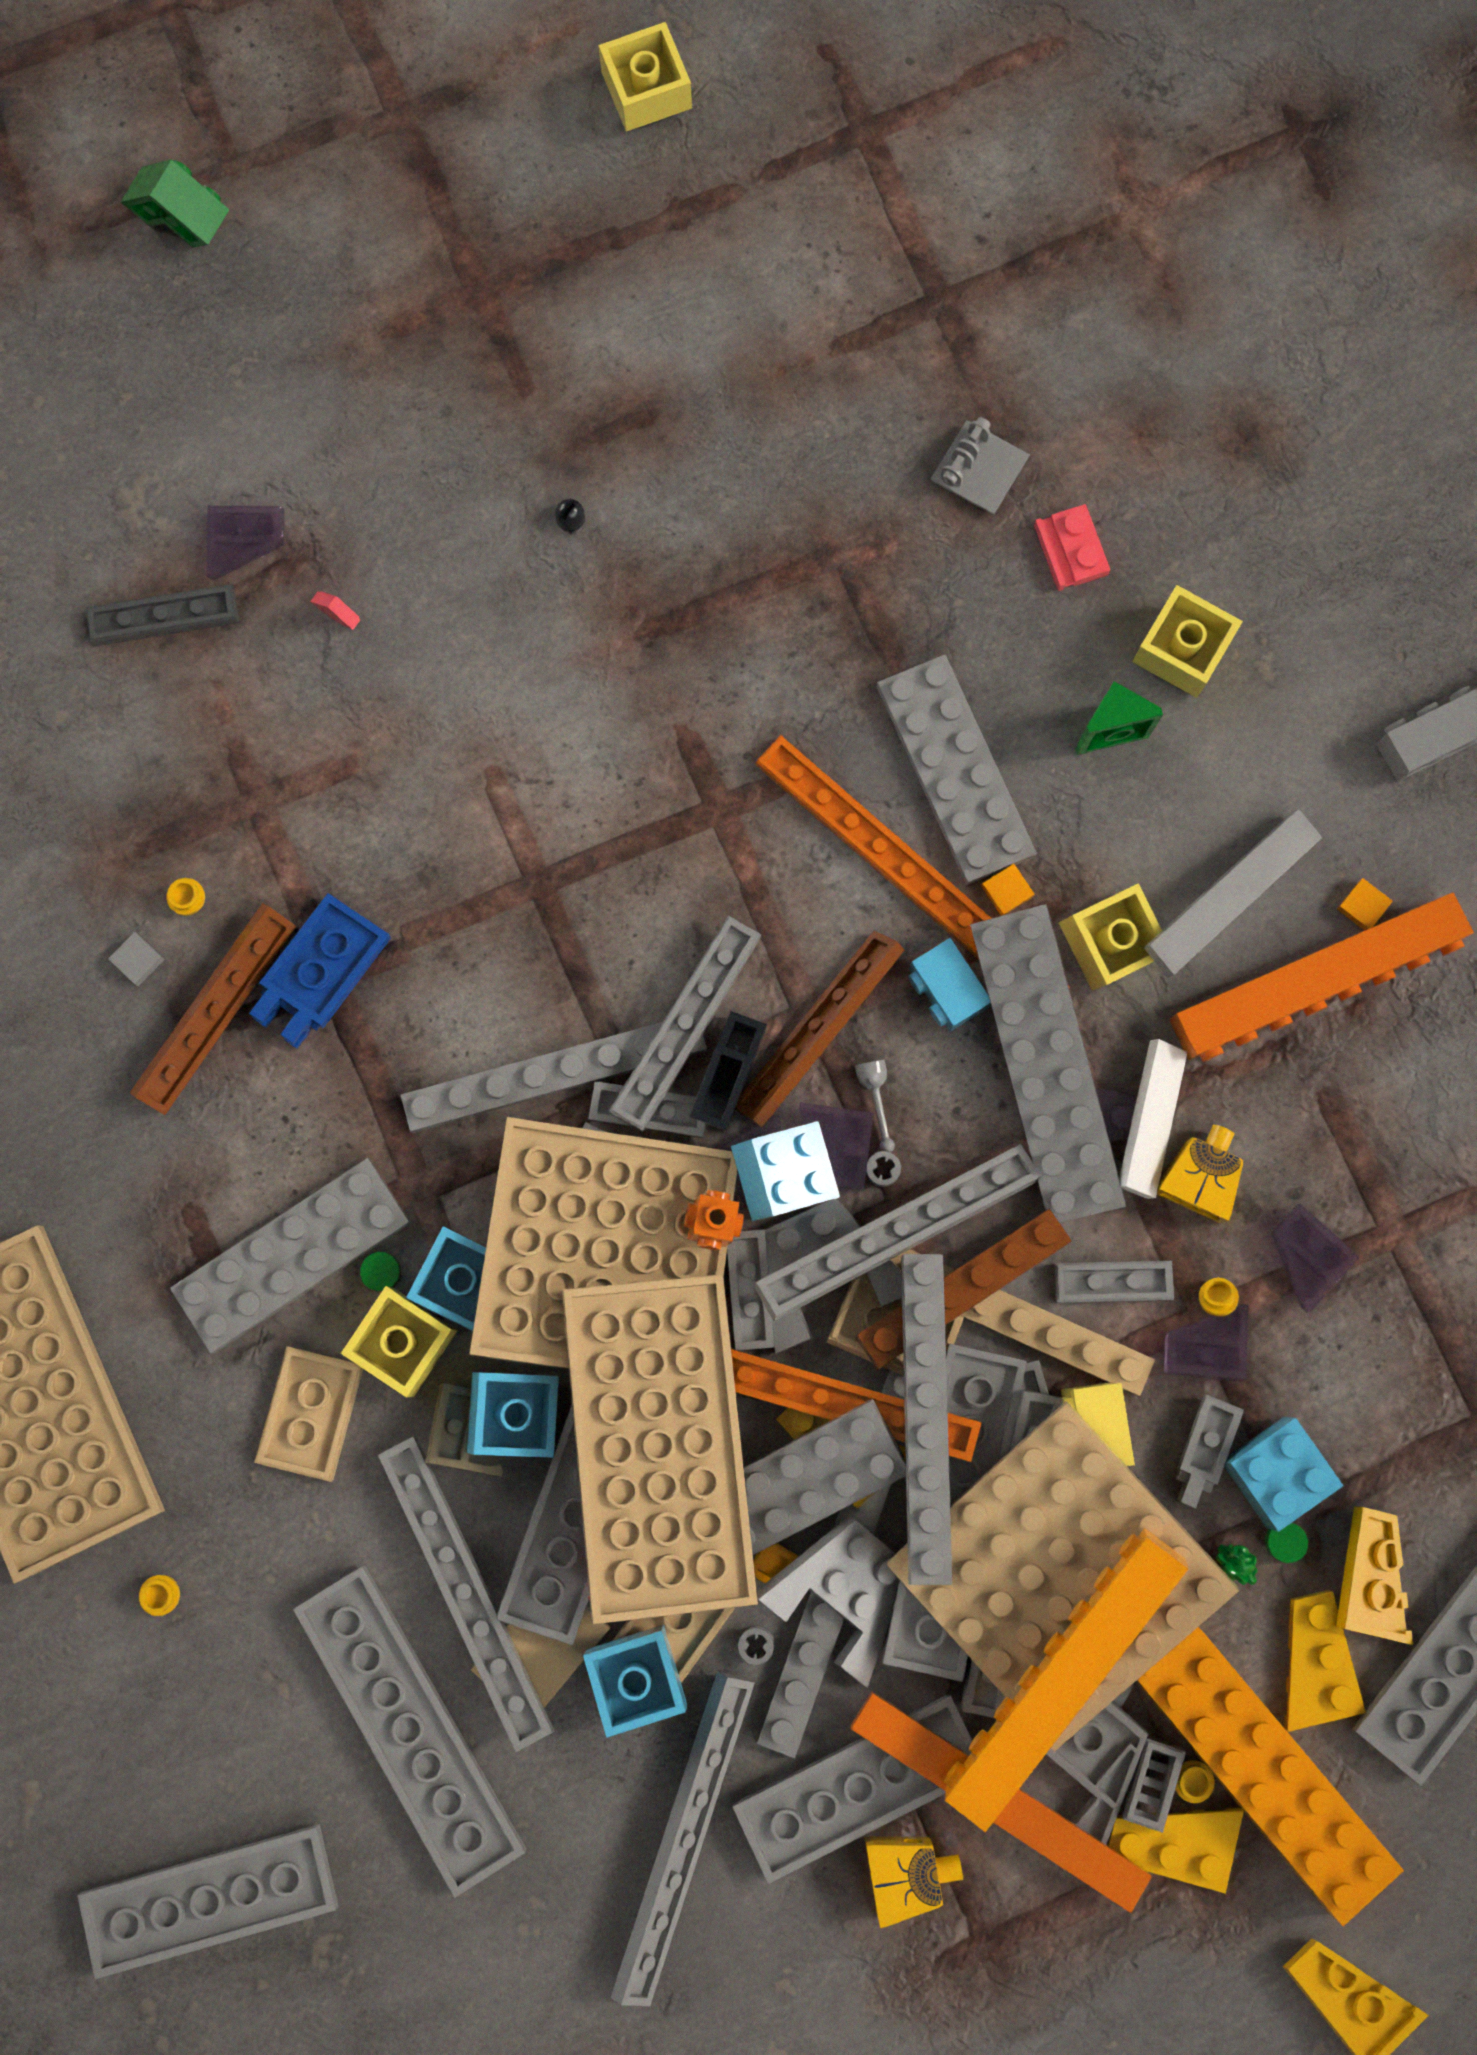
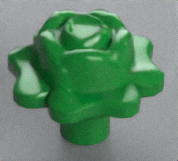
(1238, 1563)

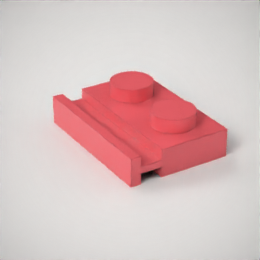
(1072, 547)

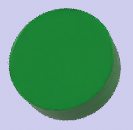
(380, 1271)
(1288, 1544)

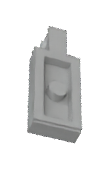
(1207, 1449)

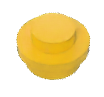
(185, 896)
(1218, 1297)
(159, 1595)
(1195, 1782)

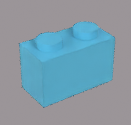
(948, 985)

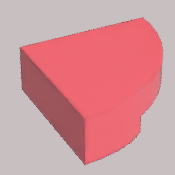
(336, 609)

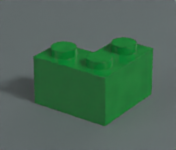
(172, 197)

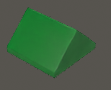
(1119, 720)

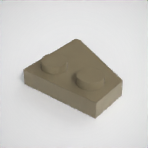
(450, 1435)

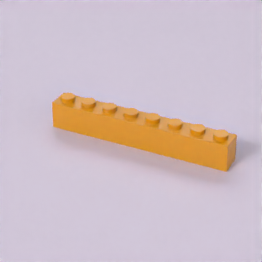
(1064, 1679)

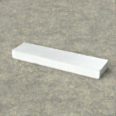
(1152, 1119)

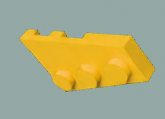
(1371, 1579)
(1321, 1670)
(1354, 2005)

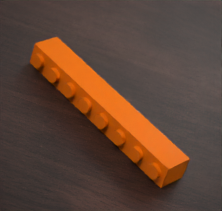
(1321, 976)

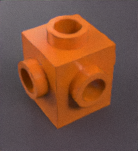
(703, 1230)

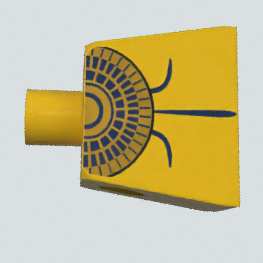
(1204, 1176)
(907, 1876)

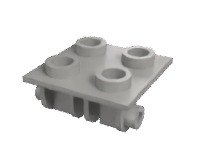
(980, 466)

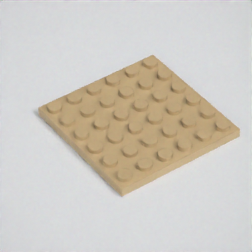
(582, 1215)
(1035, 1543)

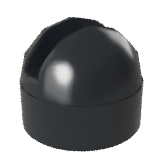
(574, 519)

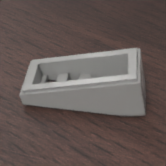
(1167, 1786)

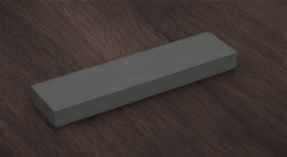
(162, 615)

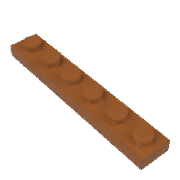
(213, 1009)
(818, 1028)
(973, 1282)

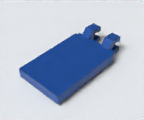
(319, 969)

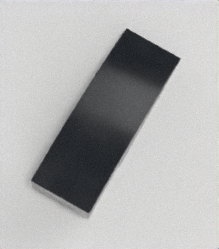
(728, 1070)

